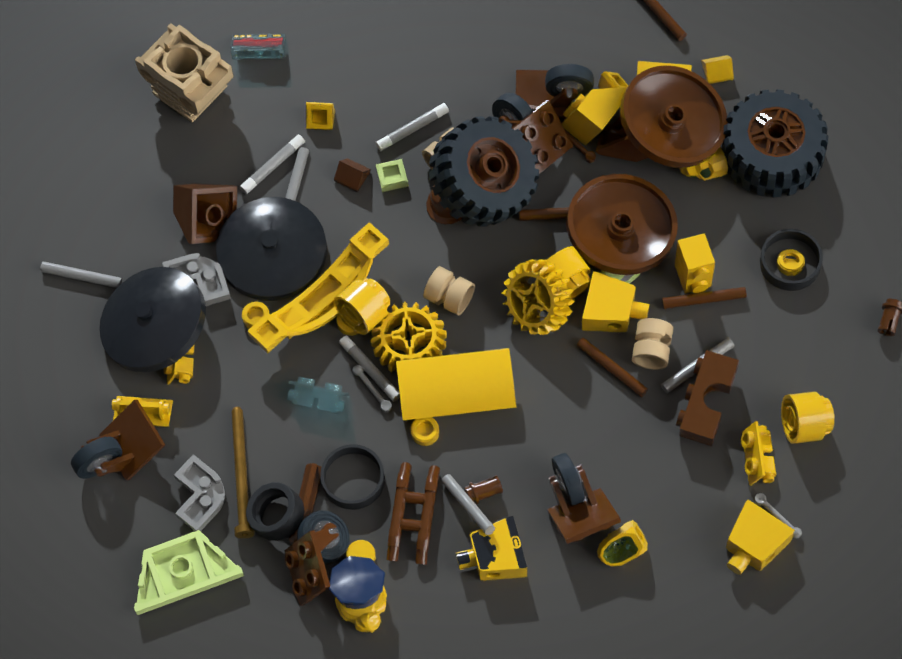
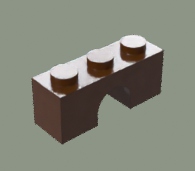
(714, 374)

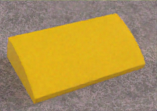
(456, 384)

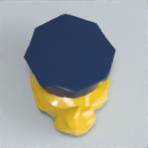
(359, 592)

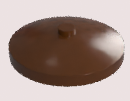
(673, 116)
(621, 224)

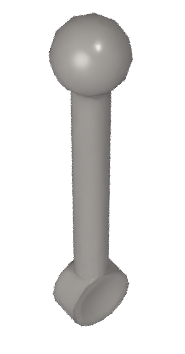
(386, 405)
(760, 500)

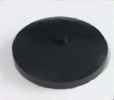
(271, 248)
(152, 319)

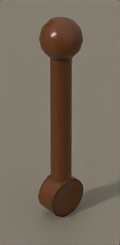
(590, 156)

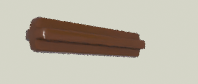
(308, 492)

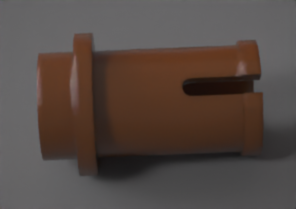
(890, 316)
(484, 489)

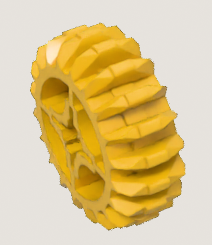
(546, 294)
(433, 335)

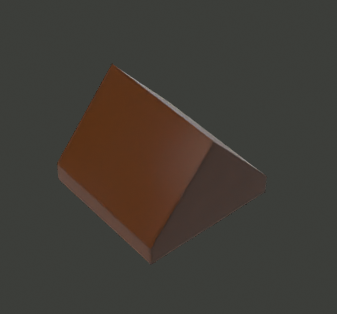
(351, 174)

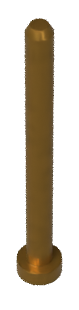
(243, 529)

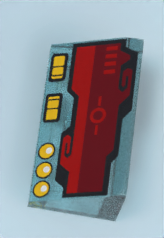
(258, 46)

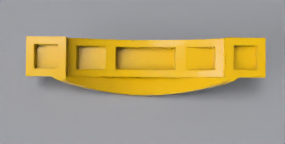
(316, 304)

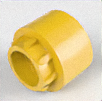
(573, 268)
(362, 305)
(806, 417)

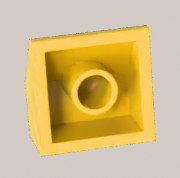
(592, 112)

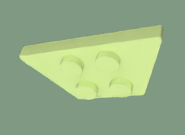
(181, 570)

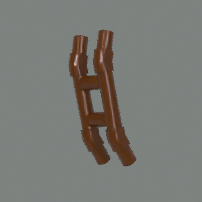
(421, 526)

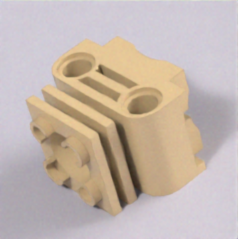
(184, 72)

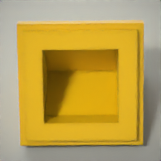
(718, 69)
(611, 80)
(319, 115)

